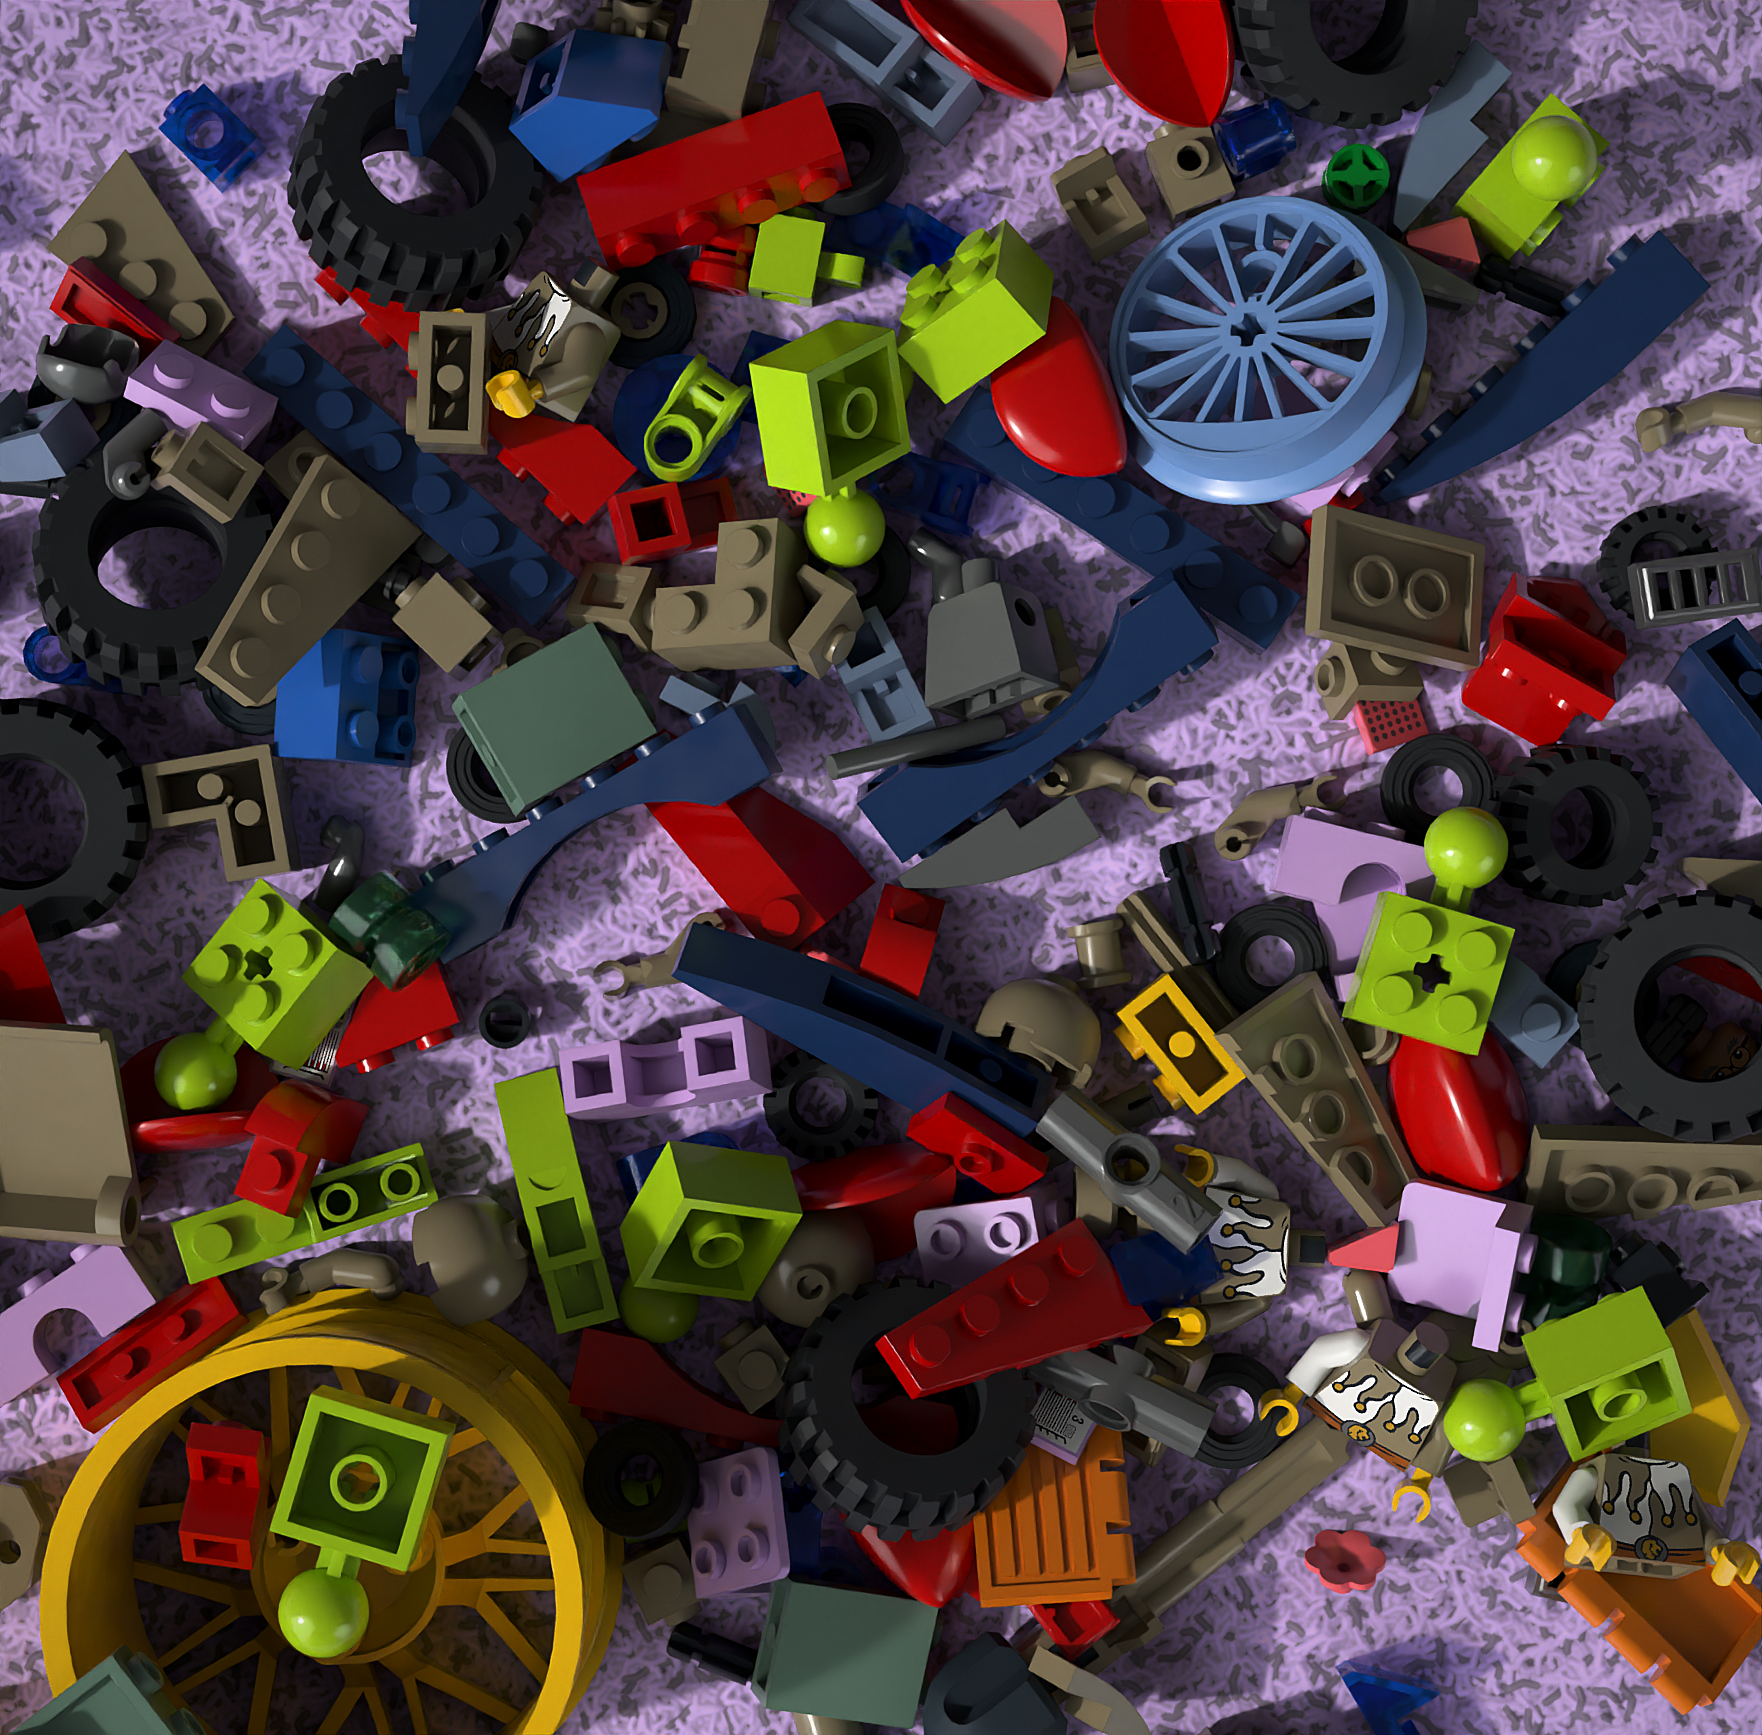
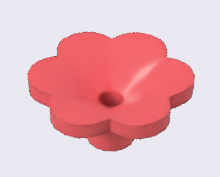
(1344, 1560)

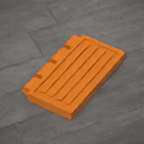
(1050, 1526)
(1683, 1625)

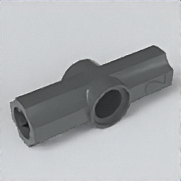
(1159, 1198)
(1125, 1392)

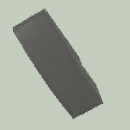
(1002, 850)

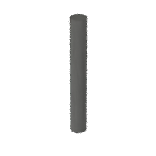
(915, 746)

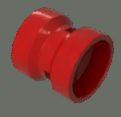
(724, 262)

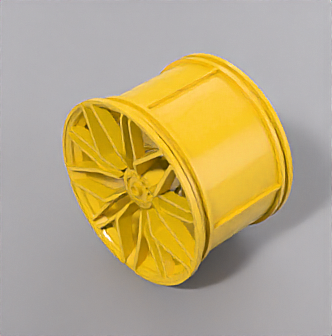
(475, 1370)

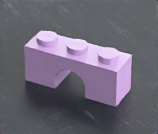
(1321, 854)
(630, 1080)
(104, 1284)

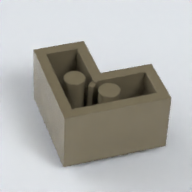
(747, 611)
(242, 793)

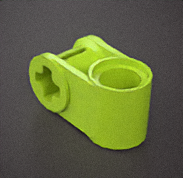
(696, 417)

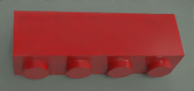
(714, 181)

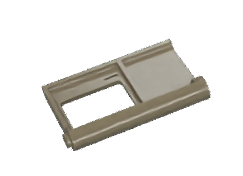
(65, 1137)

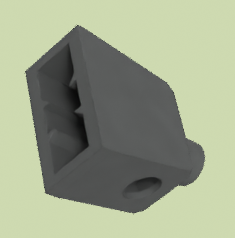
(987, 646)

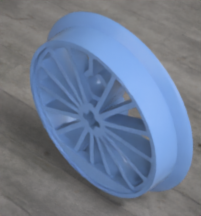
(1256, 342)

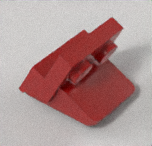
(1545, 659)

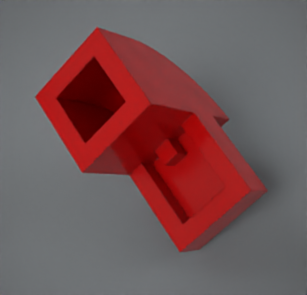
(669, 520)
(901, 939)
(293, 1131)
(225, 1494)

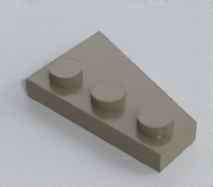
(140, 248)

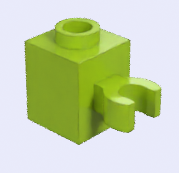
(792, 260)

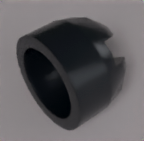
(504, 1033)

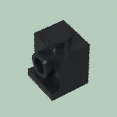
(1658, 1270)

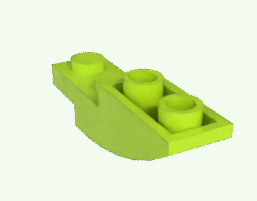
(556, 1201)
(334, 1206)

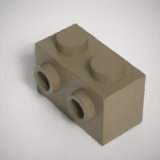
(452, 378)
(447, 623)

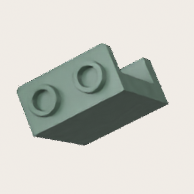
(555, 717)
(845, 1651)
(114, 1699)

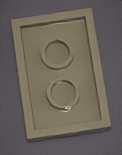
(1395, 588)

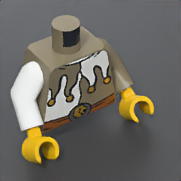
(552, 342)
(1250, 1244)
(1380, 1391)
(1645, 1520)

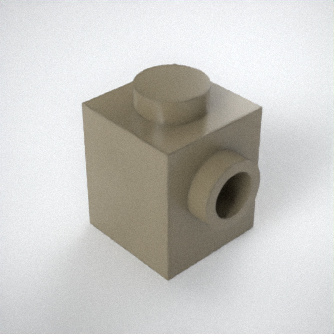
(1188, 171)
(753, 1362)
(663, 1580)

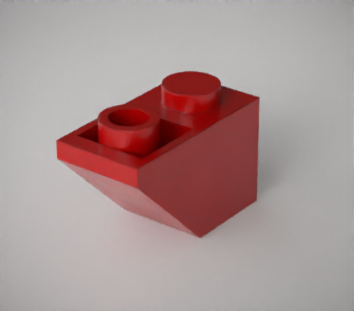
(389, 1019)

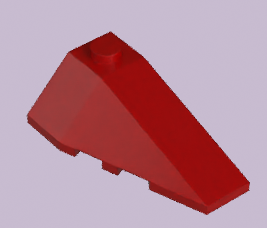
(765, 861)

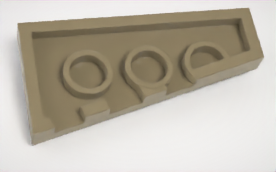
(310, 572)
(1319, 1088)
(1634, 1172)

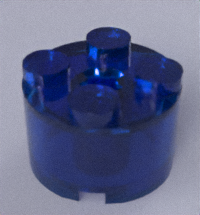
(638, 404)

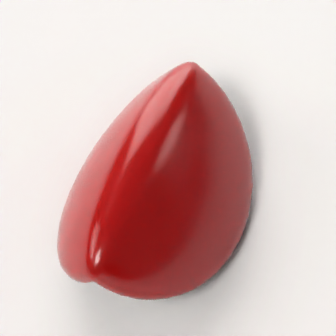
(1000, 43)
(1169, 55)
(1062, 401)
(1460, 1112)
(163, 1130)
(881, 1185)
(924, 1569)

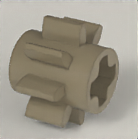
(635, 19)

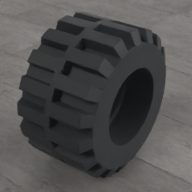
(1620, 824)

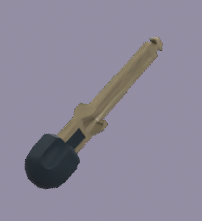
(989, 1681)

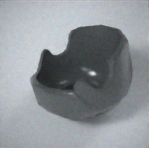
(87, 363)

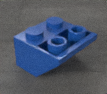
(589, 98)
(350, 701)

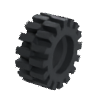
(1641, 527)
(807, 1139)

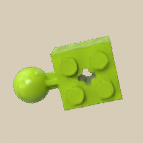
(1539, 167)
(973, 312)
(827, 418)
(1464, 852)
(273, 982)
(702, 1227)
(1595, 1373)
(320, 1504)

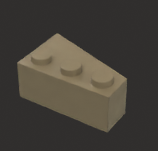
(723, 60)

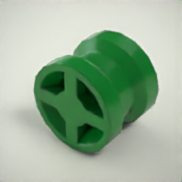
(1356, 166)

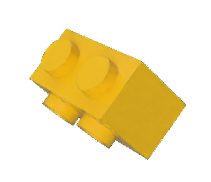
(1179, 1045)

